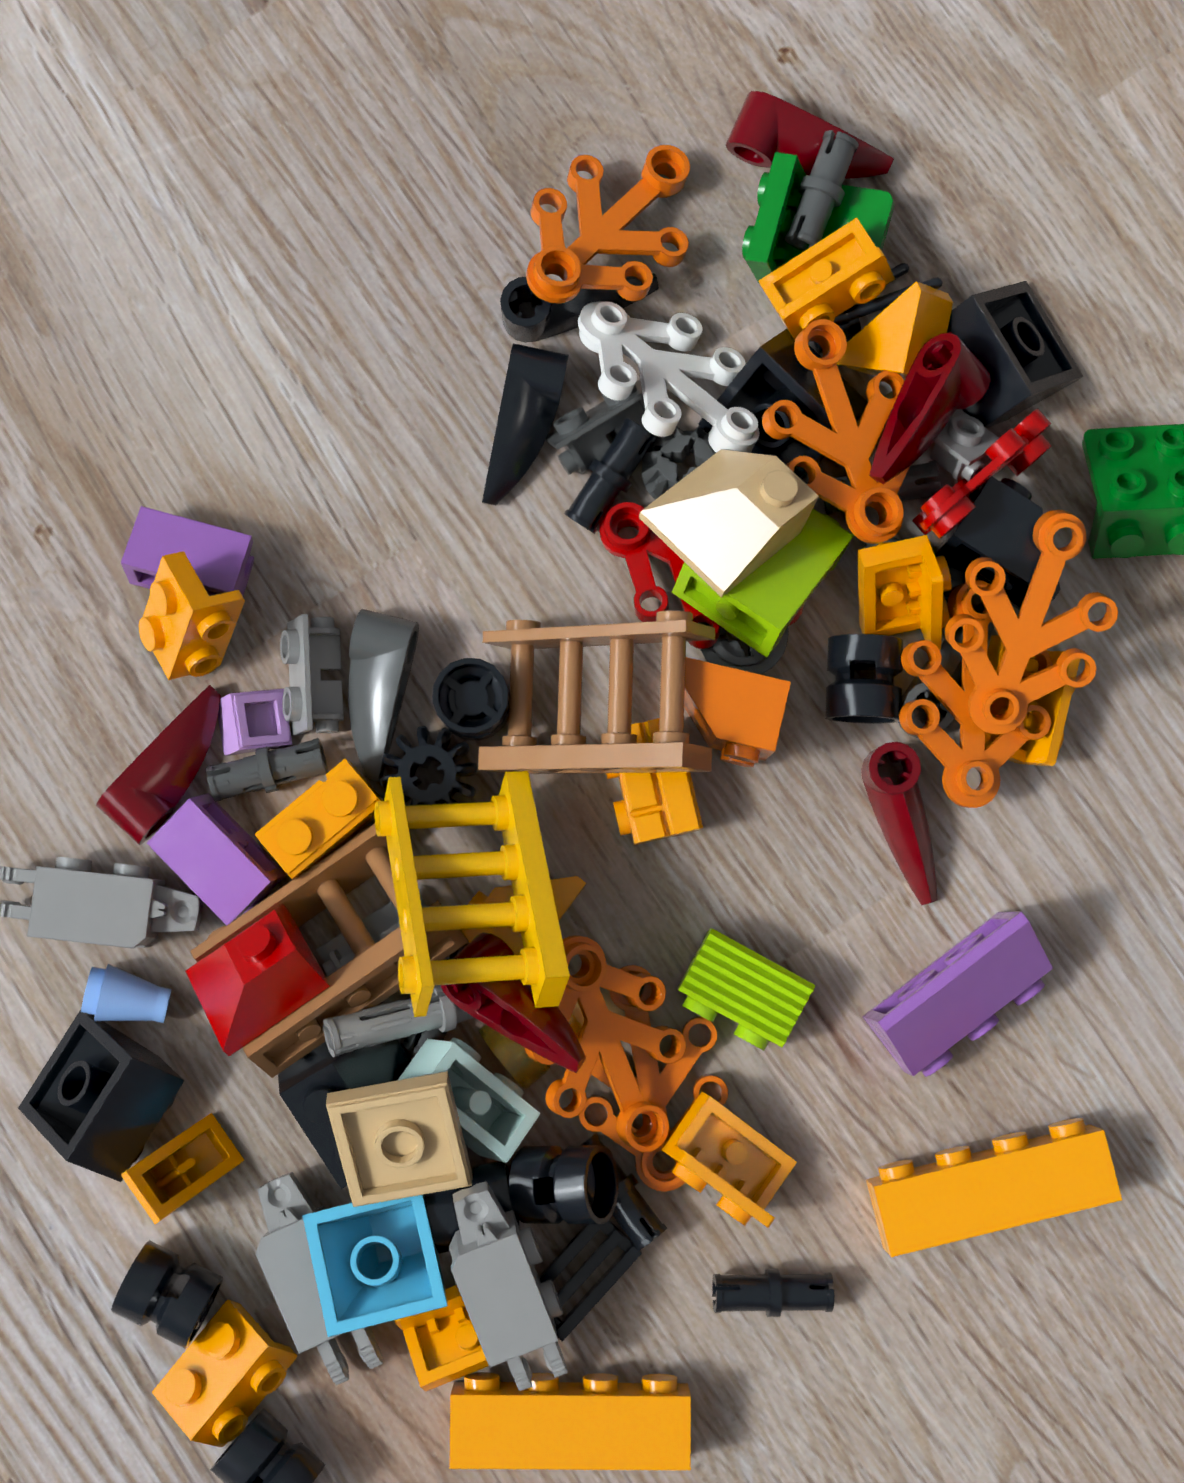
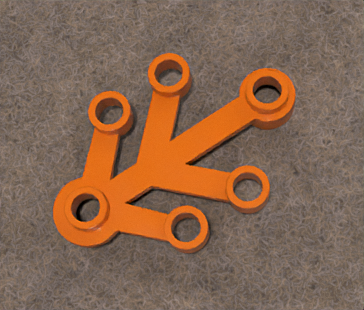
(605, 232)
(846, 442)
(1027, 633)
(972, 749)
(602, 1037)
(654, 1086)

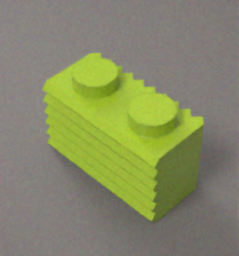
(745, 989)

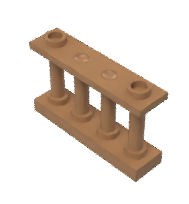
(618, 747)
(359, 983)

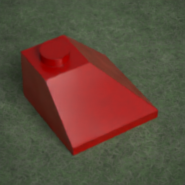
(256, 979)

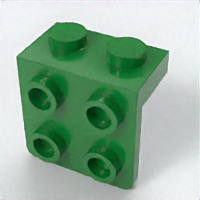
(778, 201)
(1137, 490)

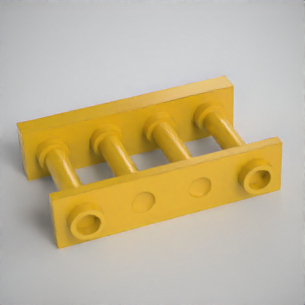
(520, 859)

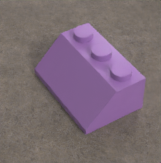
(961, 993)

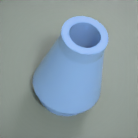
(121, 996)

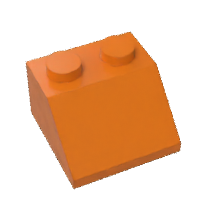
(735, 710)

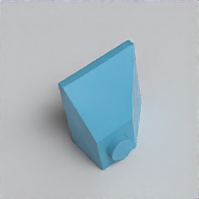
(374, 1263)

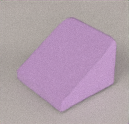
(253, 721)

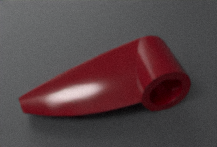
(774, 125)
(938, 383)
(162, 773)
(903, 817)
(511, 1009)

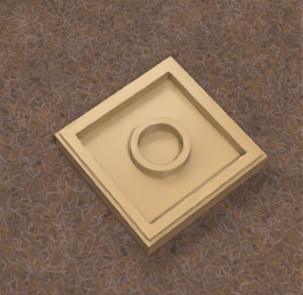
(399, 1139)

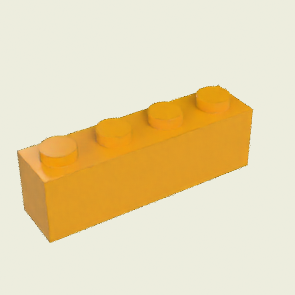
(992, 1188)
(570, 1423)

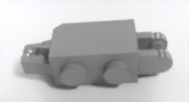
(100, 907)
(291, 1277)
(501, 1286)

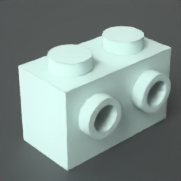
(488, 1105)

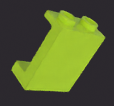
(776, 591)

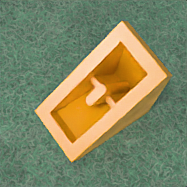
(899, 332)
(182, 1168)

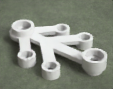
(611, 332)

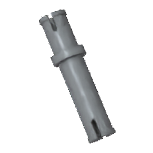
(390, 1023)

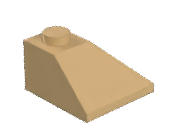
(731, 515)

